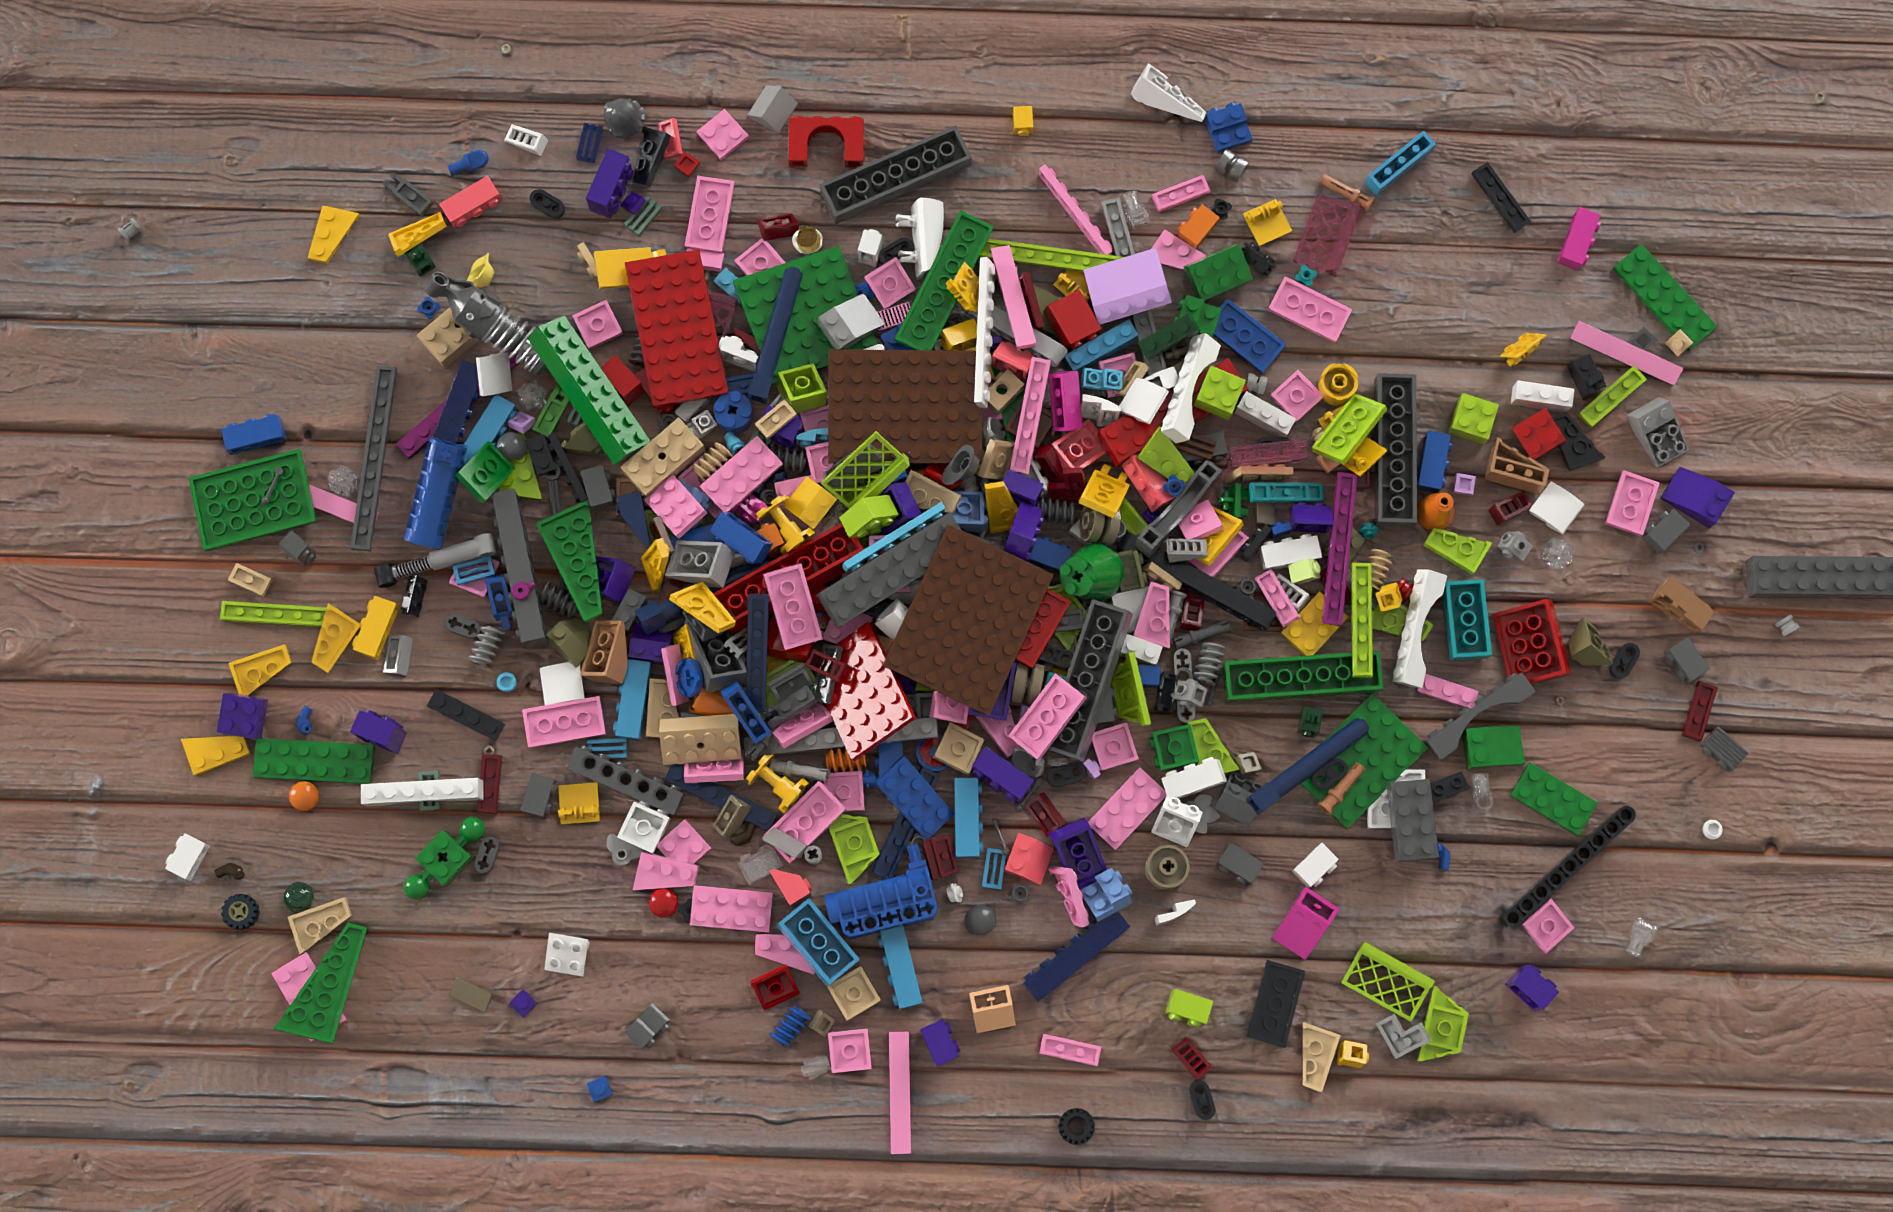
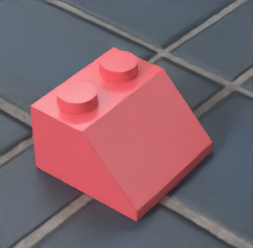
(1008, 357)
(1029, 859)
(792, 887)

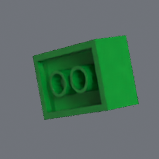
(1492, 747)

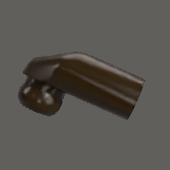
(744, 837)
(230, 868)

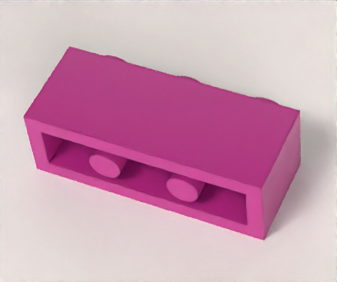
(1579, 238)
(1065, 400)

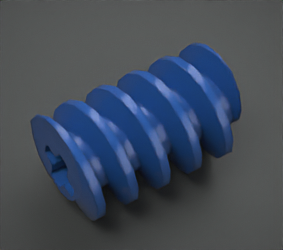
(790, 1026)

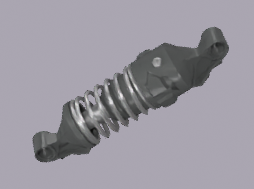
(486, 319)

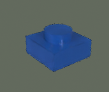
(1280, 529)
(599, 1089)

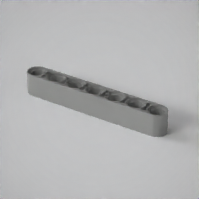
(1045, 346)

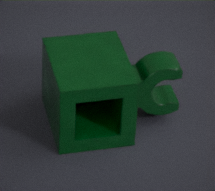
(420, 259)
(1310, 721)

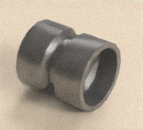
(1237, 169)

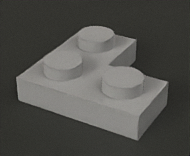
(1402, 1041)

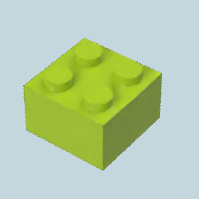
(802, 388)
(1219, 392)
(1473, 419)
(869, 516)
(1189, 1008)

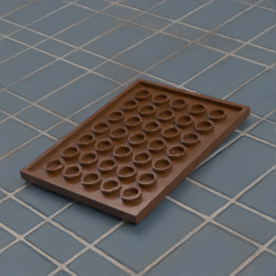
(909, 397)
(968, 620)

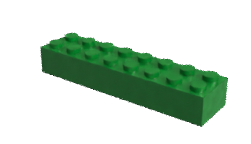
(588, 389)
(1297, 678)

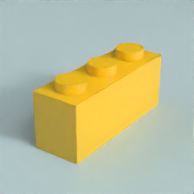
(375, 627)

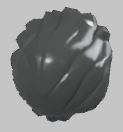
(624, 117)

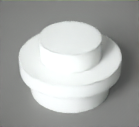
(1712, 829)

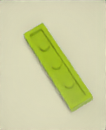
(1612, 396)

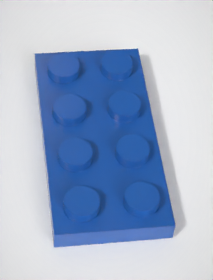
(1247, 337)
(914, 798)

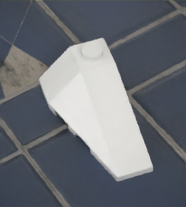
(1156, 92)

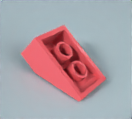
(1079, 447)

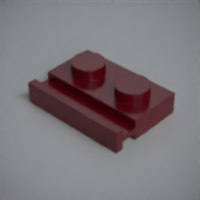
(940, 857)

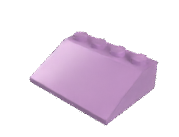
(1127, 286)

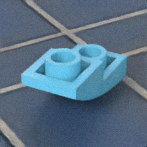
(1102, 379)
(809, 437)

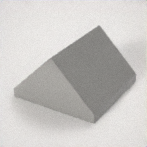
(773, 108)

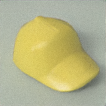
(481, 272)

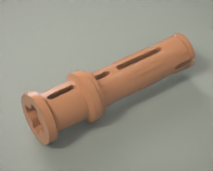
(1348, 192)
(1336, 795)

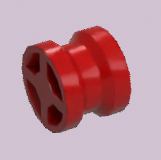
(1405, 588)

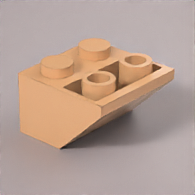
(992, 1009)

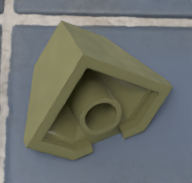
(582, 442)
(570, 640)
(1588, 647)

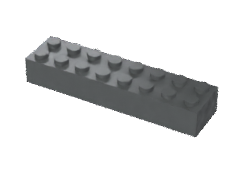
(895, 174)
(1398, 466)
(519, 567)
(883, 574)
(1820, 577)
(1092, 674)

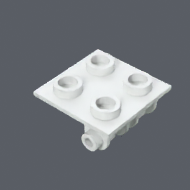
(566, 954)

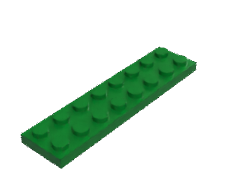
(934, 300)

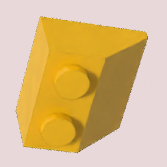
(810, 502)

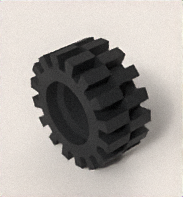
(1088, 1122)

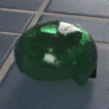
(298, 897)

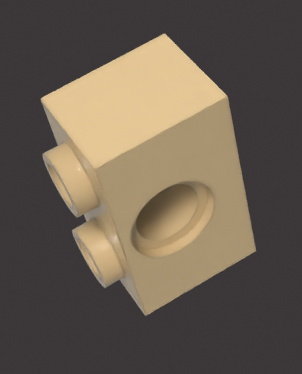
(1011, 384)

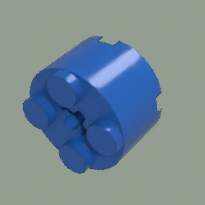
(728, 421)

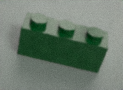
(1169, 336)

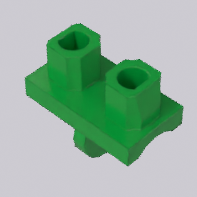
(1232, 501)

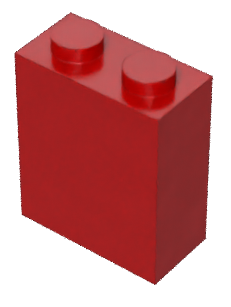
(1072, 320)

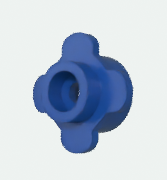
(866, 288)
(428, 302)
(1174, 491)
(869, 779)

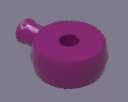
(525, 587)

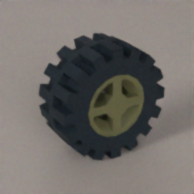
(234, 907)

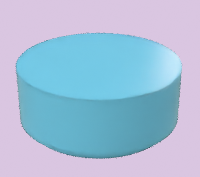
(506, 682)

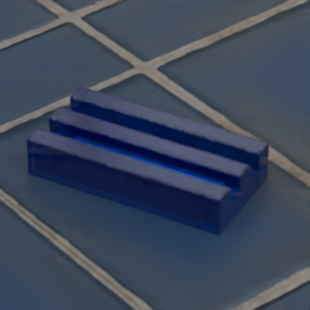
(592, 128)

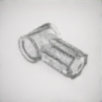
(1481, 790)

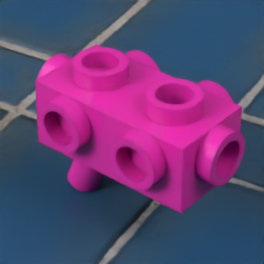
(748, 508)

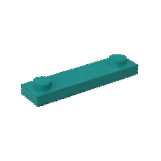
(1286, 492)

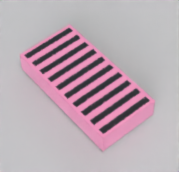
(893, 316)

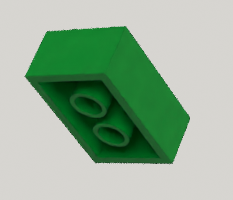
(1218, 272)

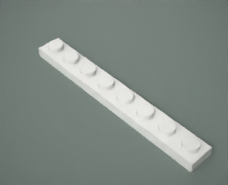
(984, 327)

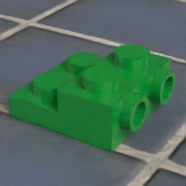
(1204, 314)
(1174, 748)

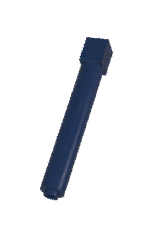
(775, 335)
(654, 615)
(1307, 766)

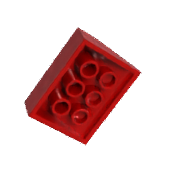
(1532, 642)

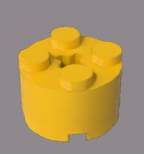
(1331, 376)

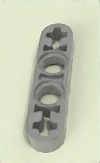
(1177, 662)

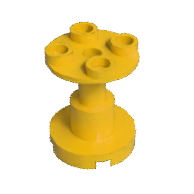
(789, 530)
(783, 786)

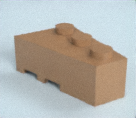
(1514, 469)
(1681, 604)

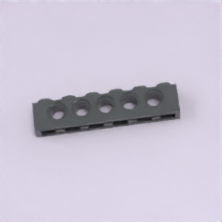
(578, 765)

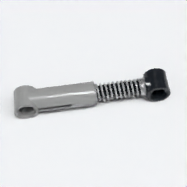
(478, 547)

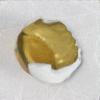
(807, 240)

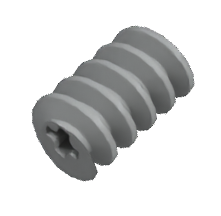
(485, 646)
(1207, 663)

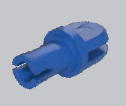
(470, 162)

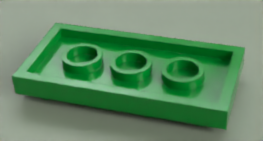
(1553, 799)

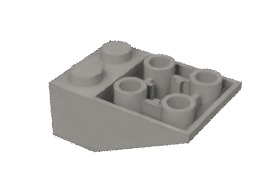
(1658, 431)

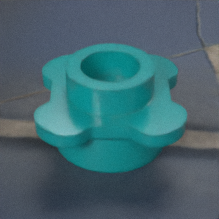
(1307, 281)
(1368, 530)

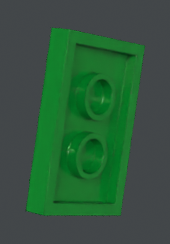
(484, 471)

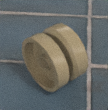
(1099, 527)
(1027, 683)
(1170, 856)

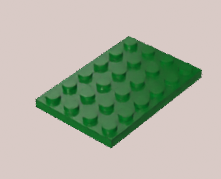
(231, 500)
(1383, 753)

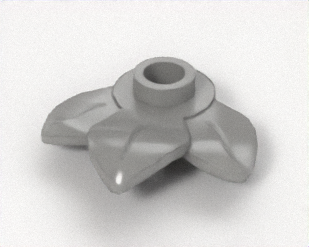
(1209, 813)
(619, 846)

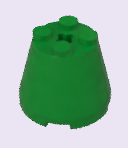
(1092, 572)

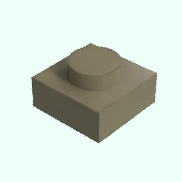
(1248, 763)
(821, 1023)

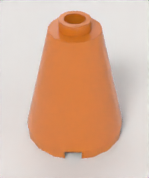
(1436, 511)
(710, 704)

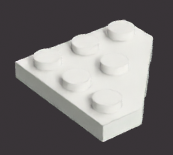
(1378, 813)

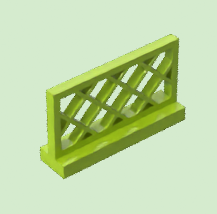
(879, 481)
(1391, 964)

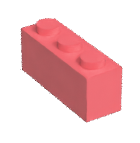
(470, 202)
(1148, 483)

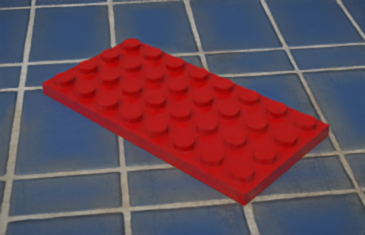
(676, 328)

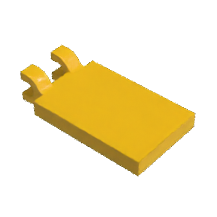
(611, 265)
(1105, 492)

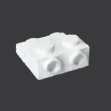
(734, 352)
(1177, 821)
(644, 826)

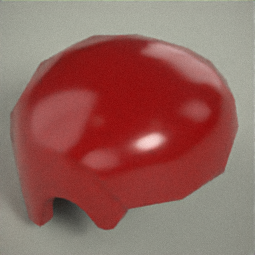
(663, 902)

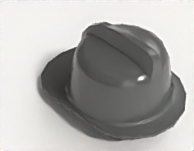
(962, 466)

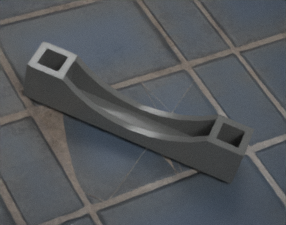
(1176, 512)
(1447, 739)

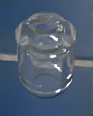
(815, 1067)

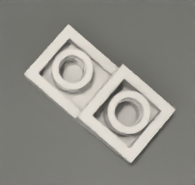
(702, 424)

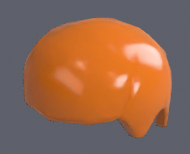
(303, 796)

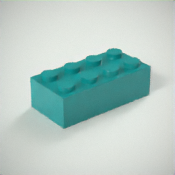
(1466, 620)

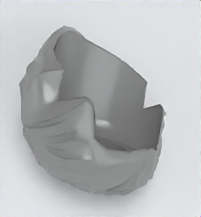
(991, 430)
(1027, 763)

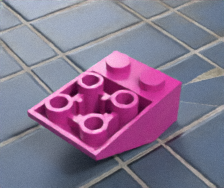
(1305, 923)

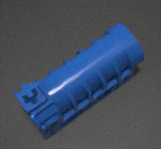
(435, 493)
(884, 899)

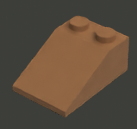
(606, 653)

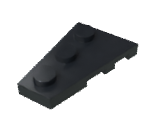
(652, 151)
(1578, 449)

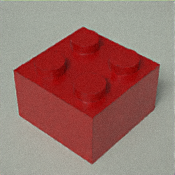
(623, 380)
(1539, 434)

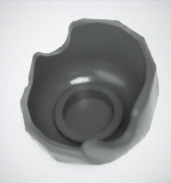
(512, 446)
(980, 920)

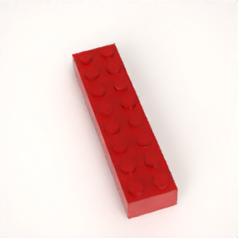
(1129, 436)
(821, 563)

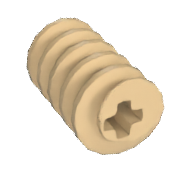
(711, 461)
(1378, 559)

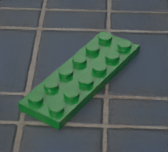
(1664, 295)
(313, 761)

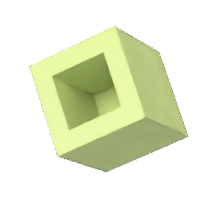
(1304, 571)

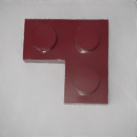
(1072, 487)

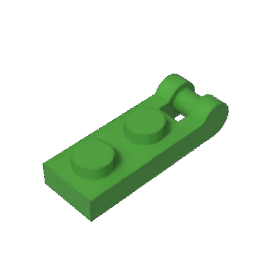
(551, 413)

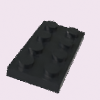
(1275, 1003)

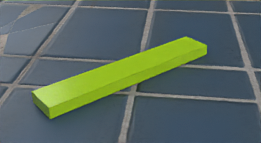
(272, 614)
(1361, 620)

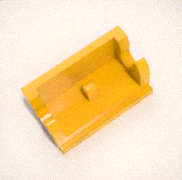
(960, 336)

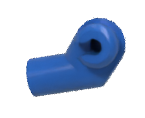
(302, 721)
(1444, 856)

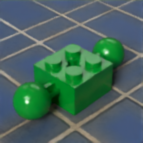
(430, 858)

